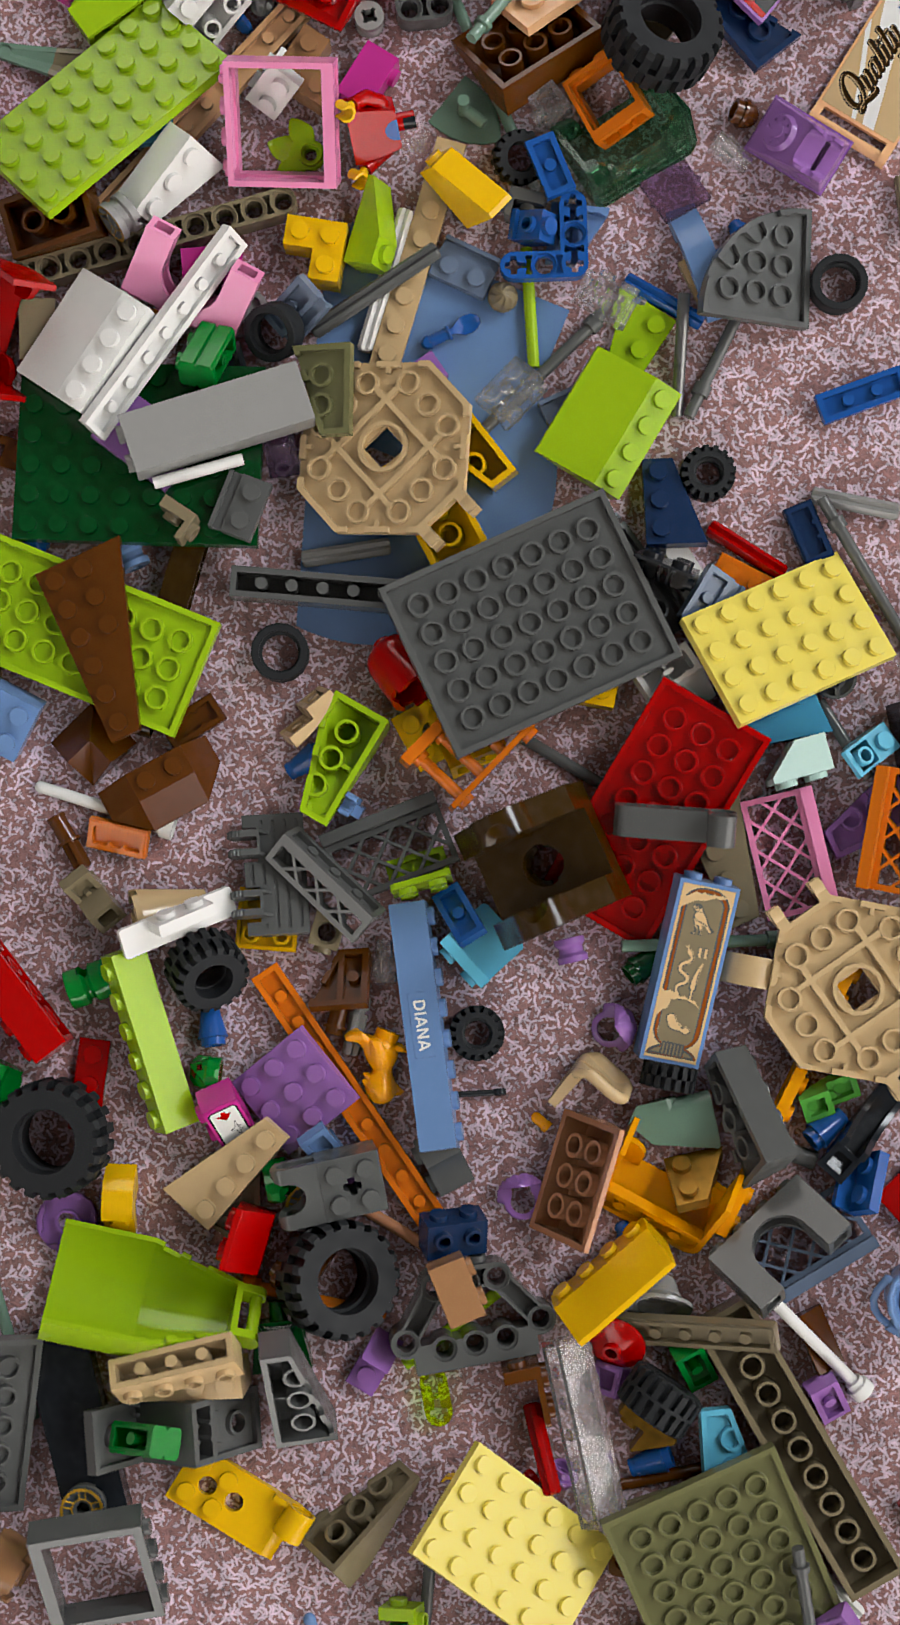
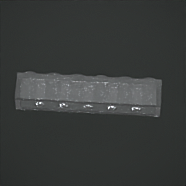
(583, 1430)

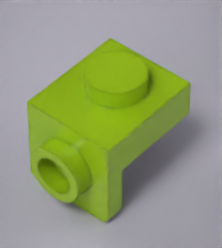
(402, 1610)

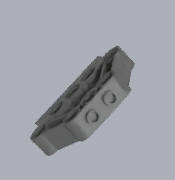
(460, 1355)

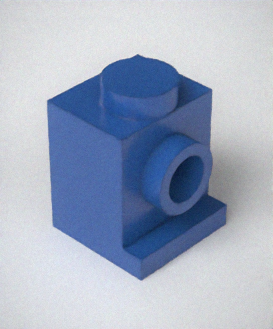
(533, 227)

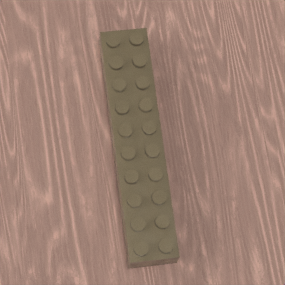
(816, 1471)

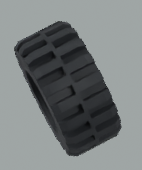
(655, 61)
(88, 1125)
(371, 1292)

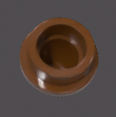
(743, 113)

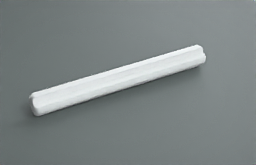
(377, 308)

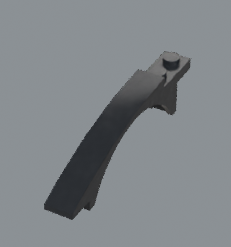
(860, 1134)

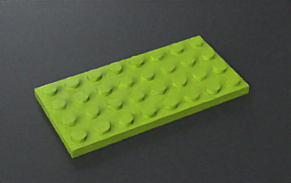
(104, 106)
(166, 640)

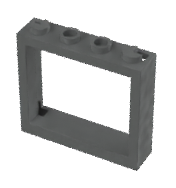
(91, 1527)

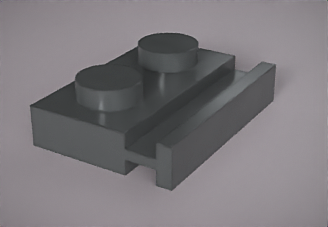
(240, 506)

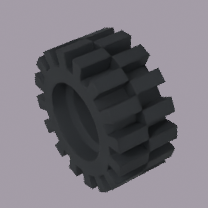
(720, 460)
(495, 1038)
(668, 1076)

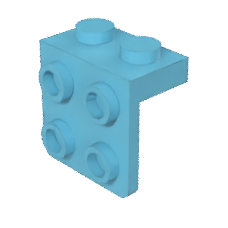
(483, 956)

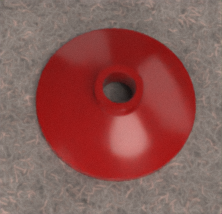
(619, 1344)

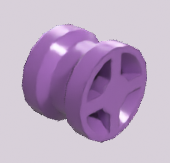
(571, 950)

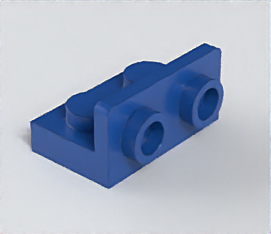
(863, 1187)

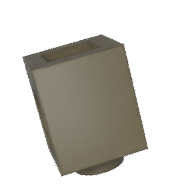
(320, 945)

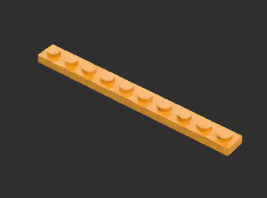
(793, 1084)

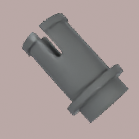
(806, 1157)

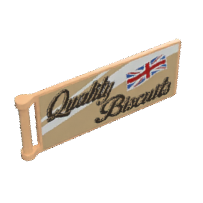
(868, 85)

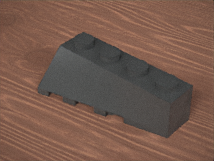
(749, 1114)

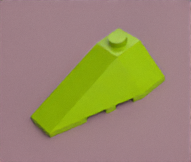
(341, 752)

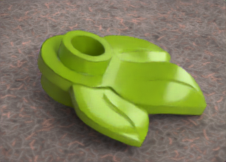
(292, 149)

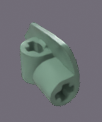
(679, 1121)

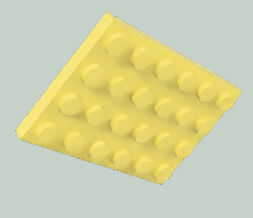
(787, 639)
(511, 1544)

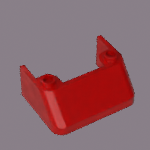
(15, 284)

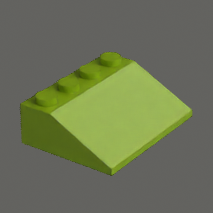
(607, 423)

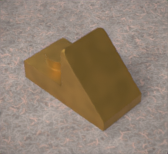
(648, 1436)

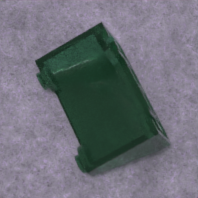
(636, 157)

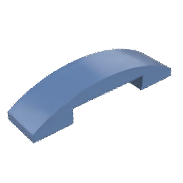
(695, 246)

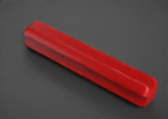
(745, 549)
(542, 1449)

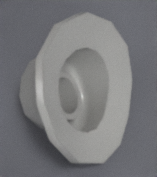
(662, 1299)

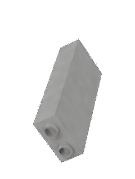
(215, 421)

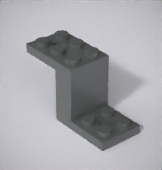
(203, 1423)

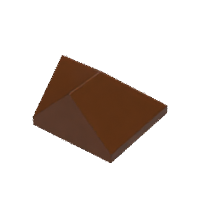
(88, 746)

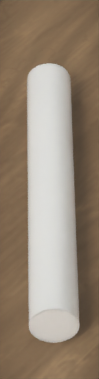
(198, 471)

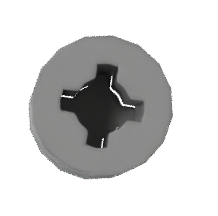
(370, 26)

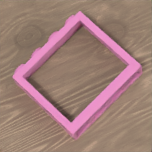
(231, 133)

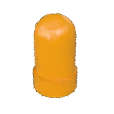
(541, 1121)

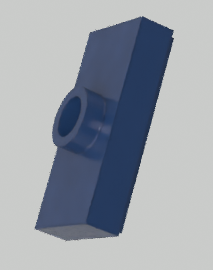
(807, 532)

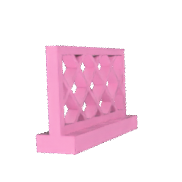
(813, 838)

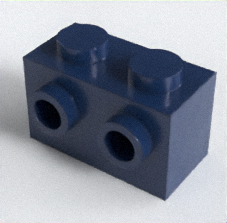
(453, 1230)

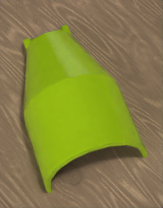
(137, 1295)

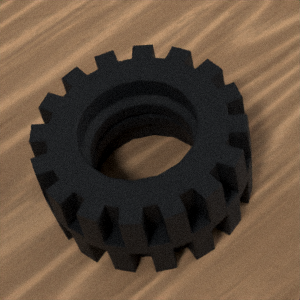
(501, 163)

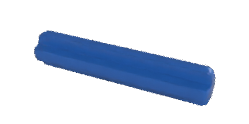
(663, 300)

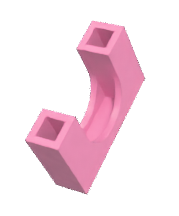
(151, 281)

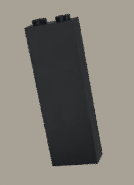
(66, 1388)

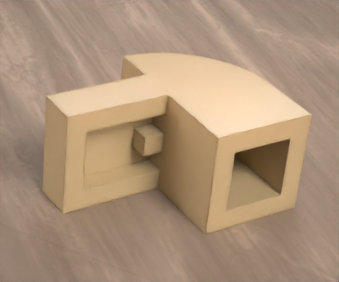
(746, 970)

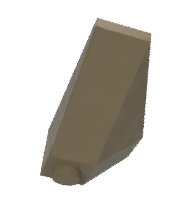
(357, 1529)

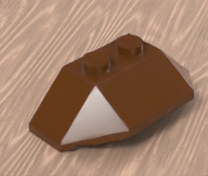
(164, 787)

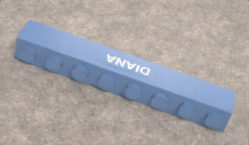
(424, 1026)

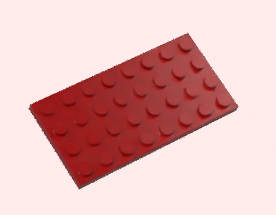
(674, 756)

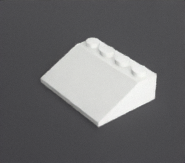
(85, 340)

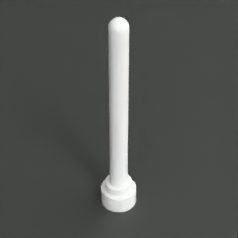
(92, 803)
(857, 1385)

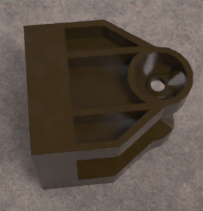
(505, 850)

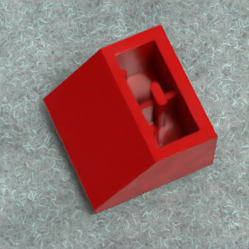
(247, 1238)

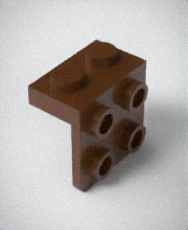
(528, 1369)

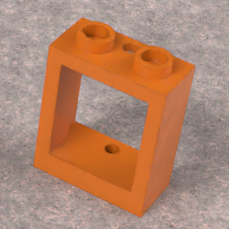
(621, 123)

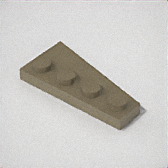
(735, 865)

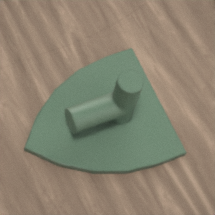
(468, 115)

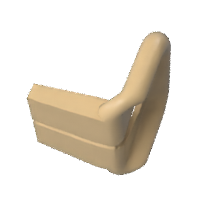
(600, 1073)

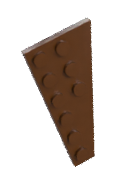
(94, 619)

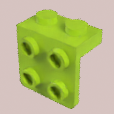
(434, 881)

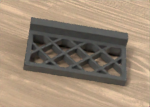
(387, 821)

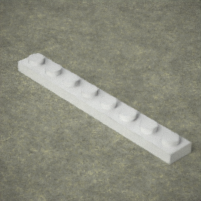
(163, 332)

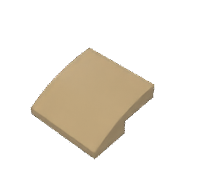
(313, 710)

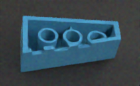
(794, 721)

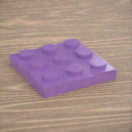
(296, 1087)

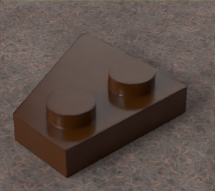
(345, 983)

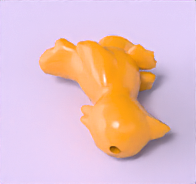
(381, 1054)

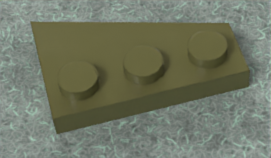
(330, 384)

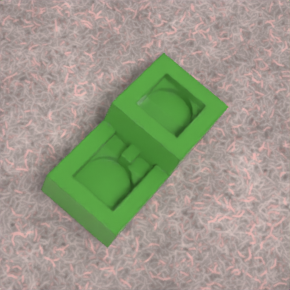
(821, 1097)

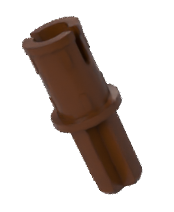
(69, 840)

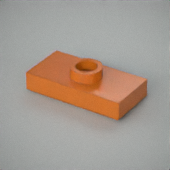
(117, 837)

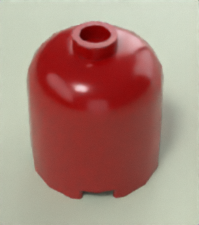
(395, 673)

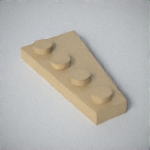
(222, 1177)

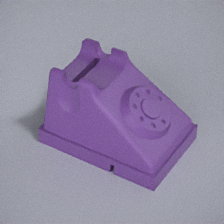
(798, 145)

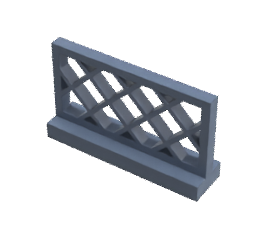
(826, 1266)

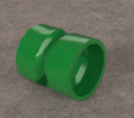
(85, 984)

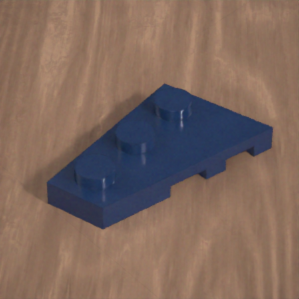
(752, 42)

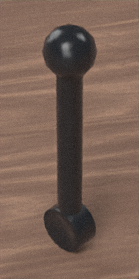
(494, 1092)

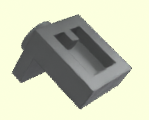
(524, 200)

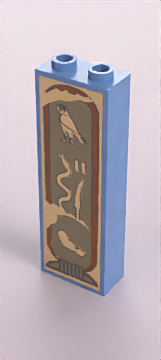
(686, 969)

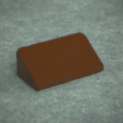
(817, 1322)

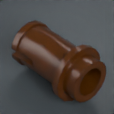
(336, 1022)

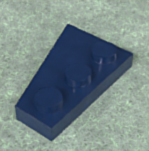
(667, 507)

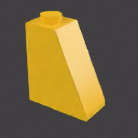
(464, 187)

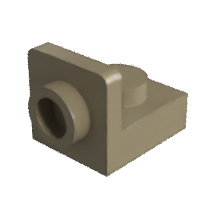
(177, 513)

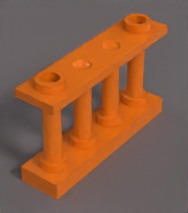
(419, 757)

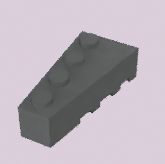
(294, 1395)

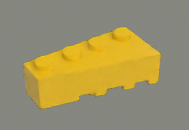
(487, 459)

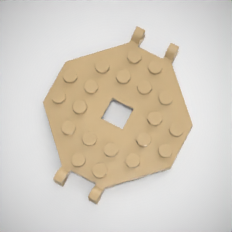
(419, 482)
(803, 993)

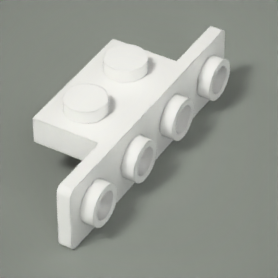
(175, 922)

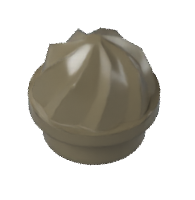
(502, 297)

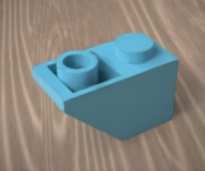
(869, 749)

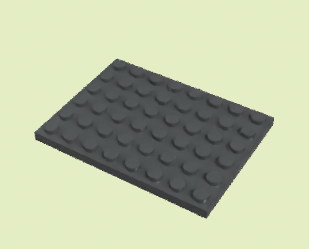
(529, 623)

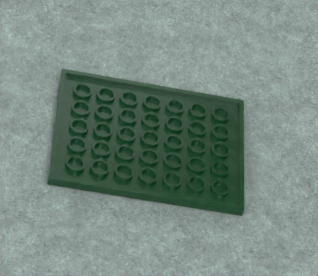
(85, 495)

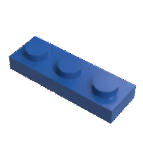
(858, 396)

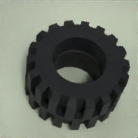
(198, 953)
(659, 1399)

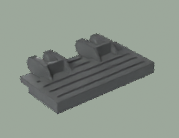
(283, 907)

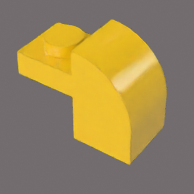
(120, 1197)

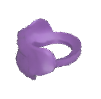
(624, 1024)
(518, 1181)

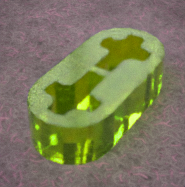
(444, 1396)

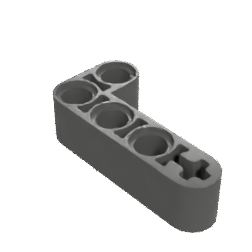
(425, 17)
(676, 823)

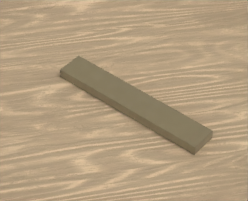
(705, 1332)

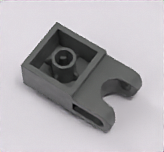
(324, 1185)

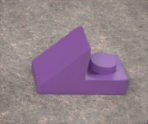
(373, 1362)
(826, 1397)

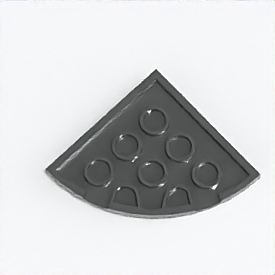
(762, 272)

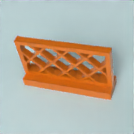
(877, 831)

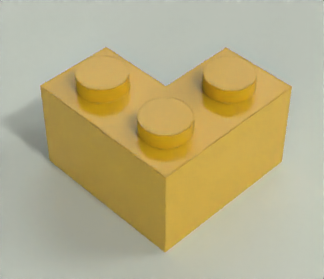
(322, 242)

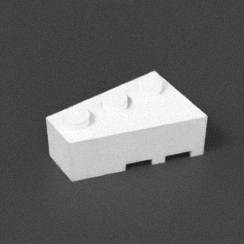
(169, 173)

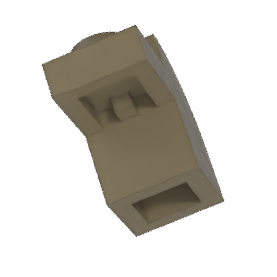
(93, 898)

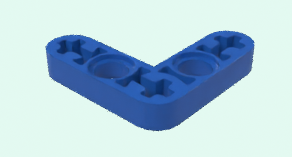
(558, 258)

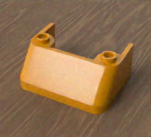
(645, 1191)

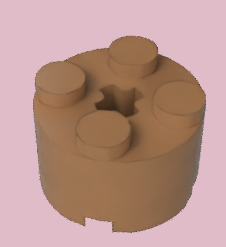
(14, 1562)

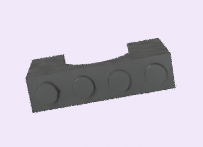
(794, 1206)

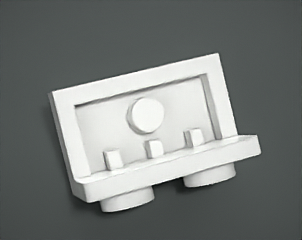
(273, 88)

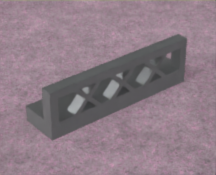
(332, 876)

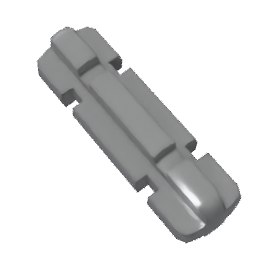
(358, 1020)

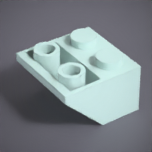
(800, 759)

